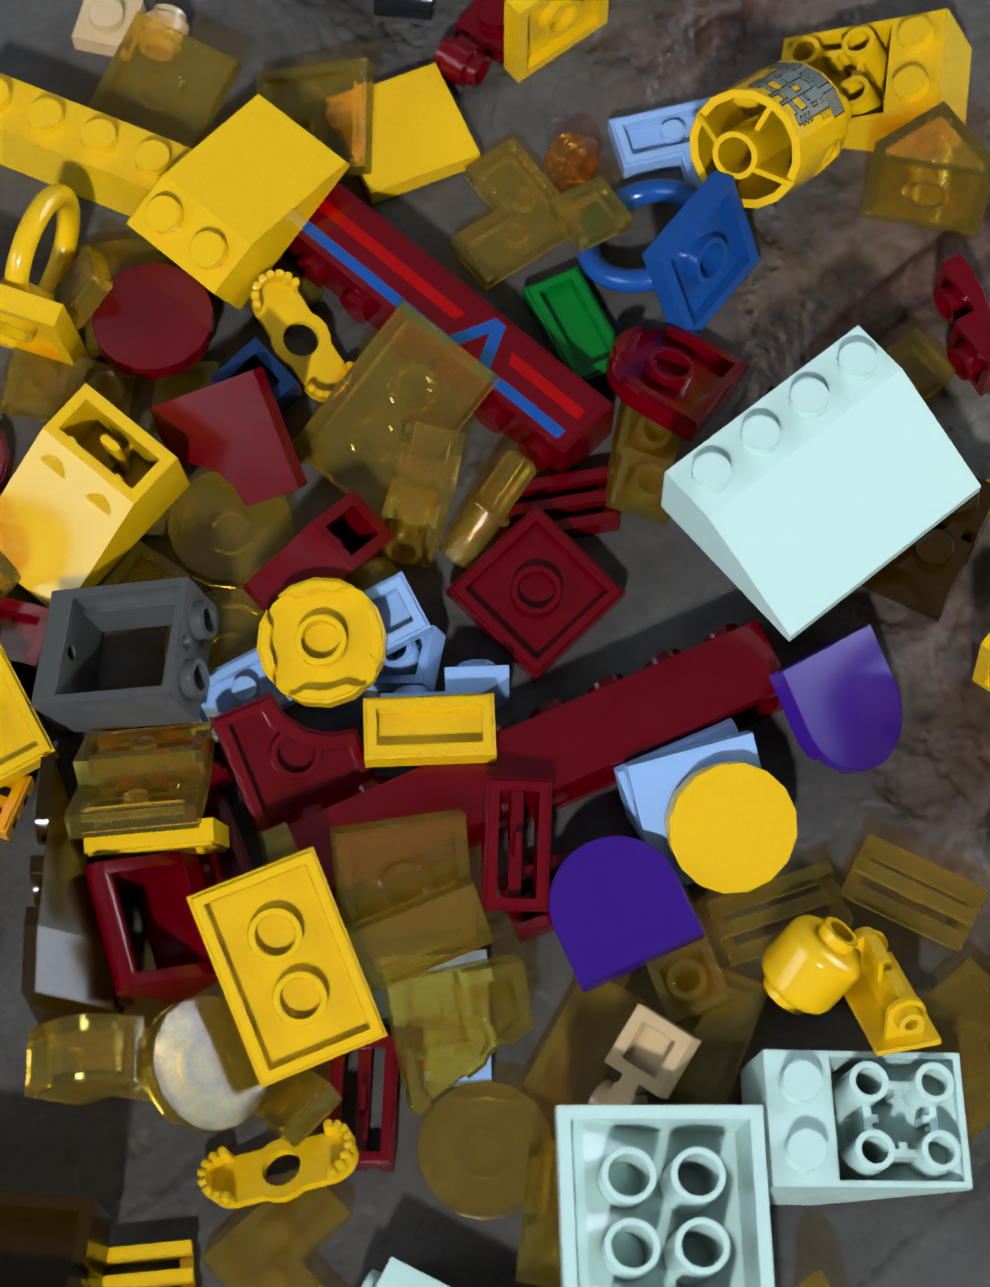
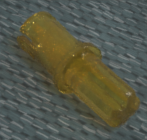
(488, 509)

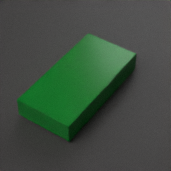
(572, 323)

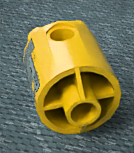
(771, 131)

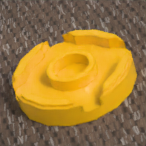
(322, 642)
(731, 826)

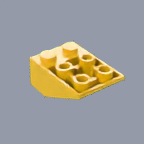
(890, 70)
(84, 496)

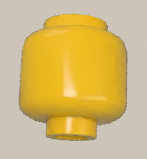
(811, 964)

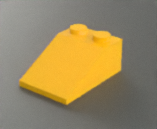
(239, 199)

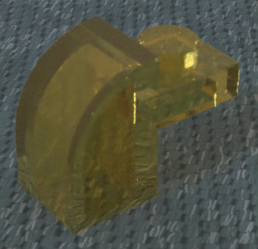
(87, 1059)

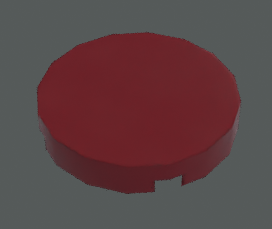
(154, 321)

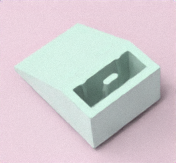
(859, 1124)

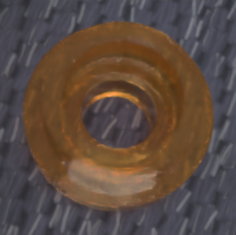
(572, 160)

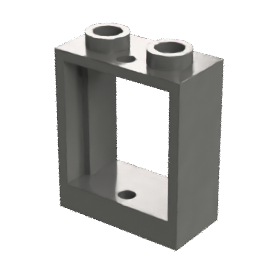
(73, 643)

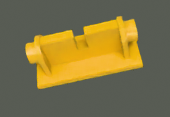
(885, 1001)

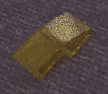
(41, 386)
(637, 465)
(689, 978)

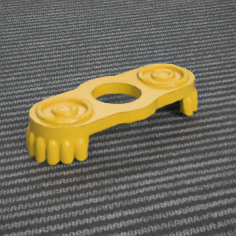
(280, 306)
(242, 1178)

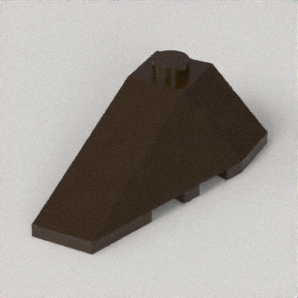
(62, 943)

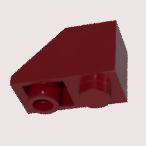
(328, 547)

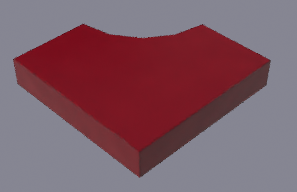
(234, 432)
(284, 764)

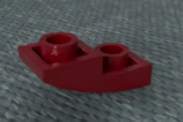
(963, 301)

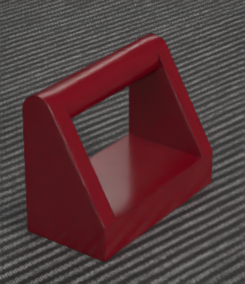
(176, 944)

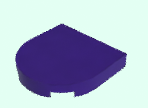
(842, 702)
(618, 908)

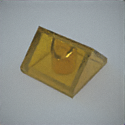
(929, 175)

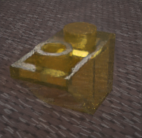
(420, 490)

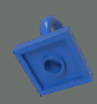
(694, 258)

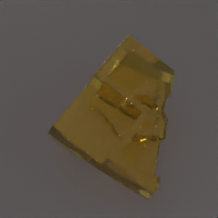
(453, 1020)

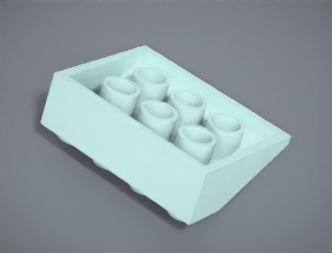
(819, 483)
(663, 1196)

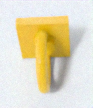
(27, 311)

